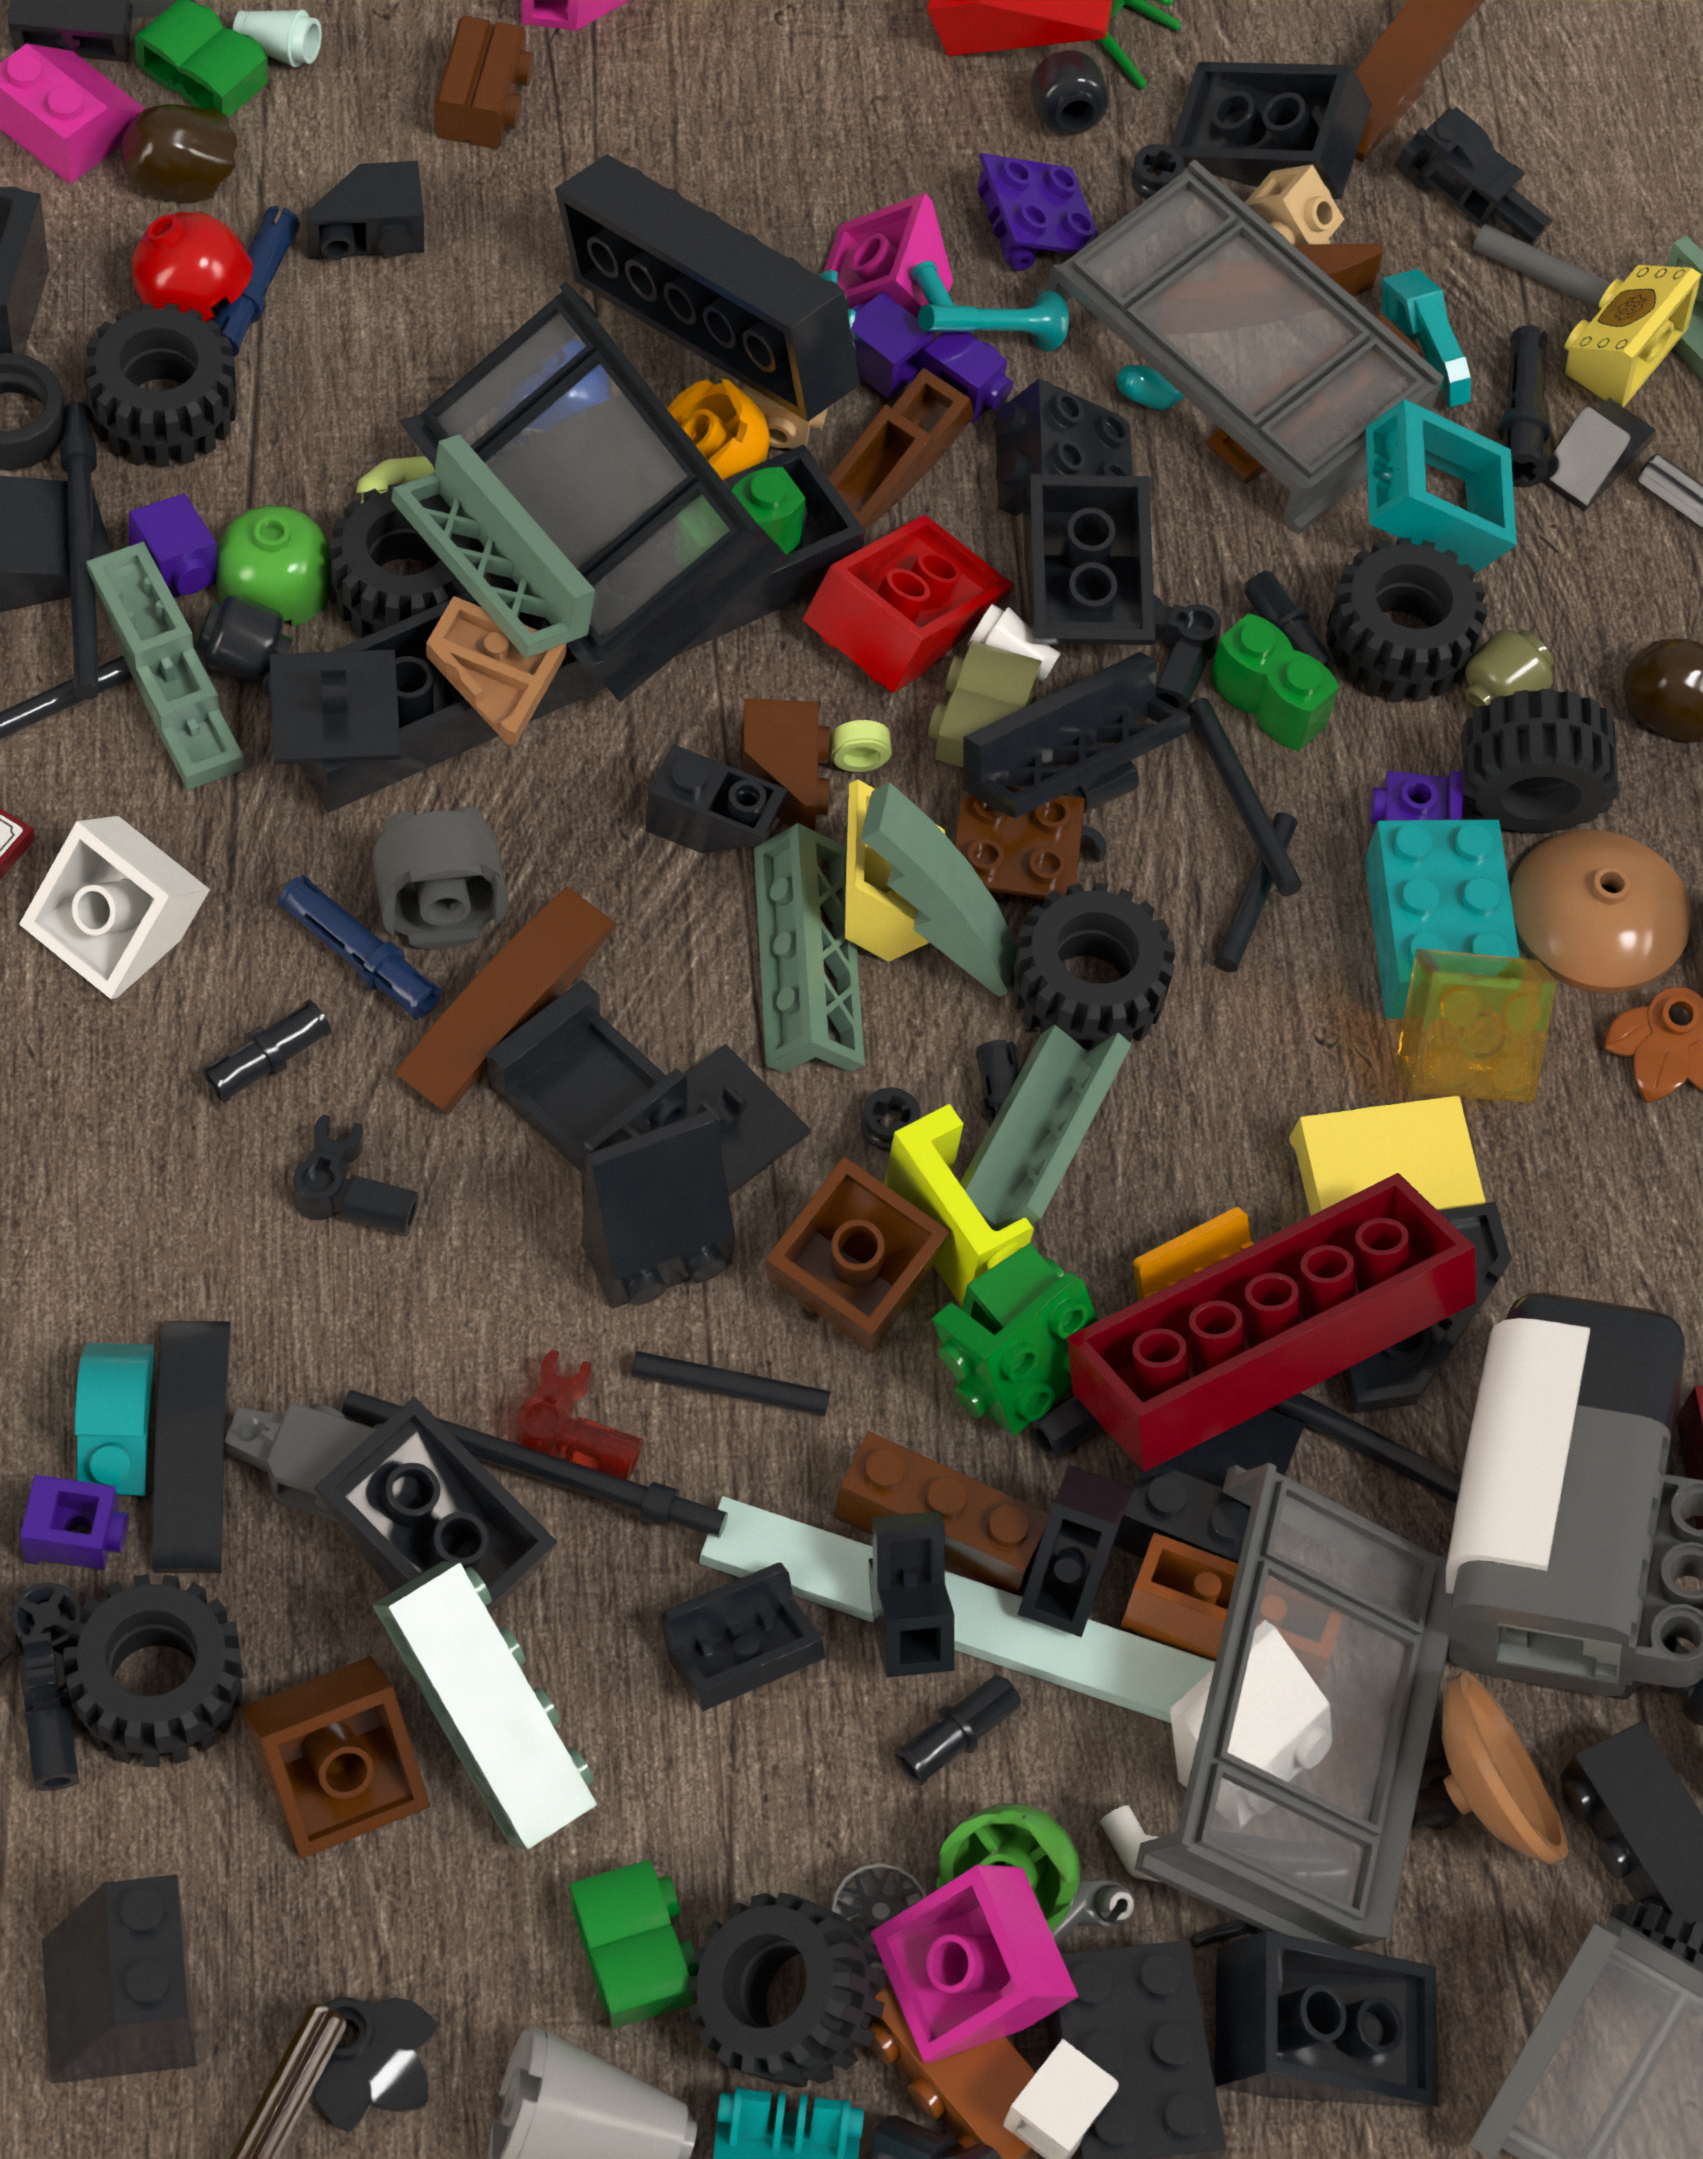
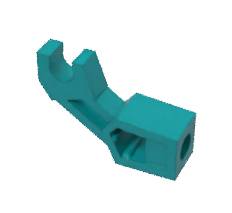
(1420, 313)

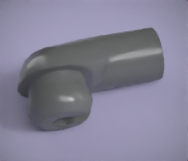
(1096, 1904)

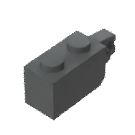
(295, 1449)

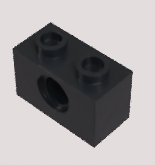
(1075, 1550)

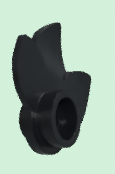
(379, 2065)

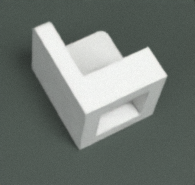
(1060, 2103)

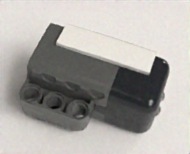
(1570, 1507)

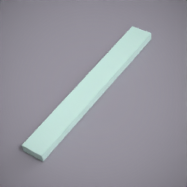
(986, 1621)

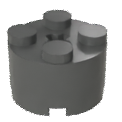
(439, 877)

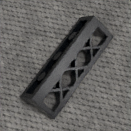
(1063, 731)

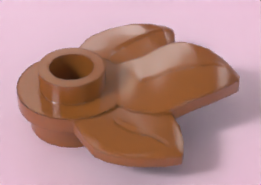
(1660, 1049)

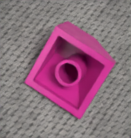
(882, 250)

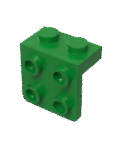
(1025, 1364)

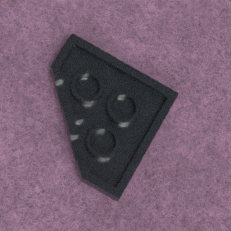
(1407, 1368)

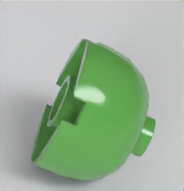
(276, 561)
(1017, 1838)

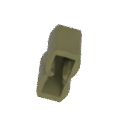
(983, 690)

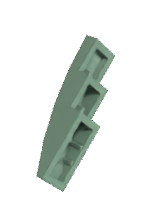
(165, 665)
(949, 896)

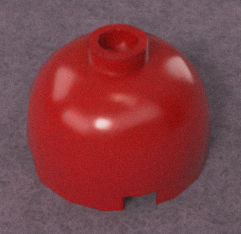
(190, 263)

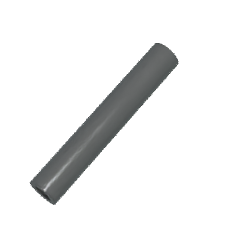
(1540, 265)

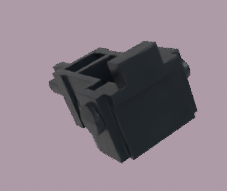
(1465, 168)

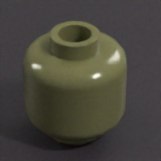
(1508, 665)

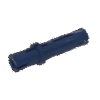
(266, 255)
(379, 963)

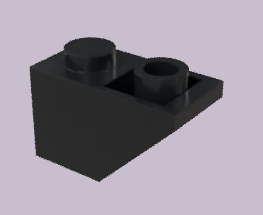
(369, 213)
(710, 804)

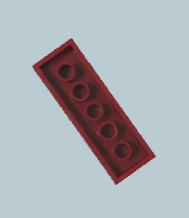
(1271, 1321)

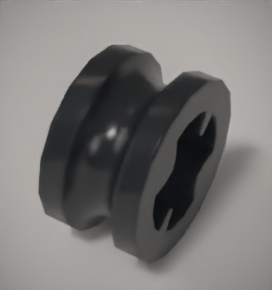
(1152, 158)
(878, 1106)

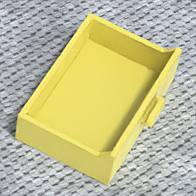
(1363, 1146)

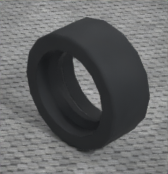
(41, 438)

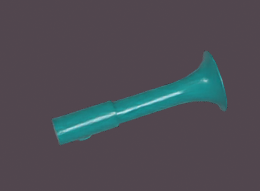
(1045, 320)

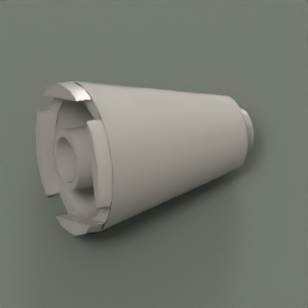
(582, 2107)

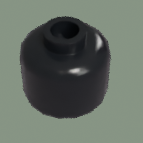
(1069, 92)
(242, 637)

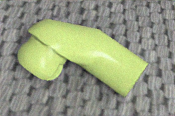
(394, 472)

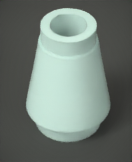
(283, 34)

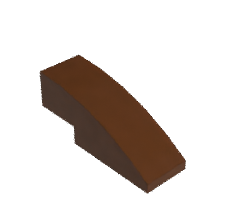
(901, 446)

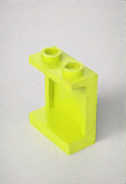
(922, 1174)

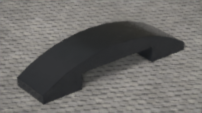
(190, 1447)

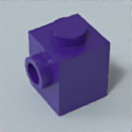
(888, 344)
(177, 543)

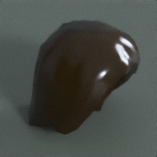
(179, 152)
(1667, 688)

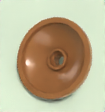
(1593, 935)
(1497, 1773)

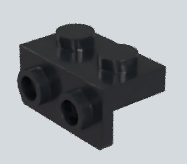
(740, 1637)

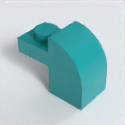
(114, 1415)

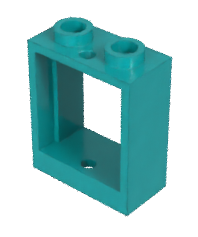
(1399, 503)

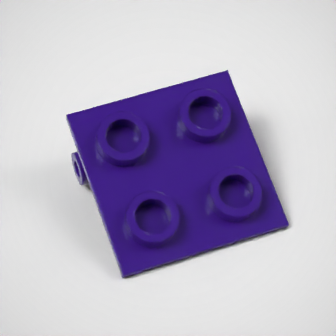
(1034, 208)

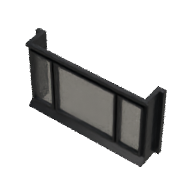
(609, 485)

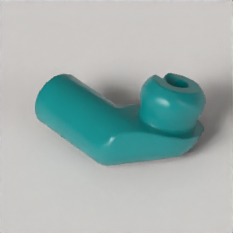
(1147, 387)

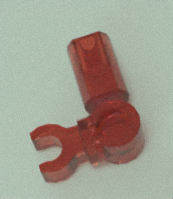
(547, 1424)

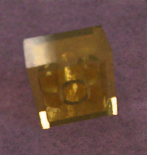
(1475, 1025)

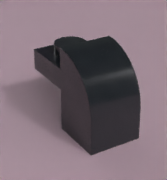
(910, 1594)

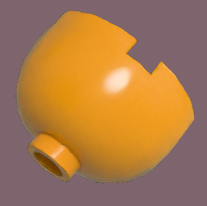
(723, 425)

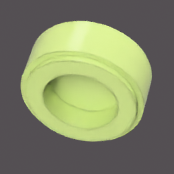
(860, 745)

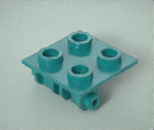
(753, 2131)

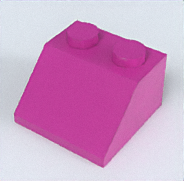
(62, 109)
(973, 1962)

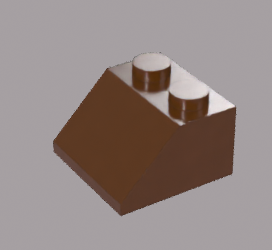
(856, 1254)
(336, 1756)

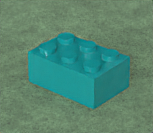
(1436, 890)

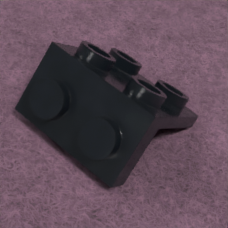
(1055, 435)

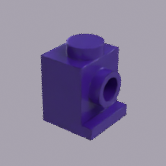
(970, 368)
(1416, 797)
(63, 1504)

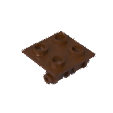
(1024, 853)

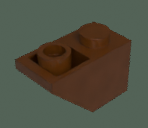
(784, 748)

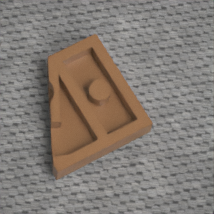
(490, 668)

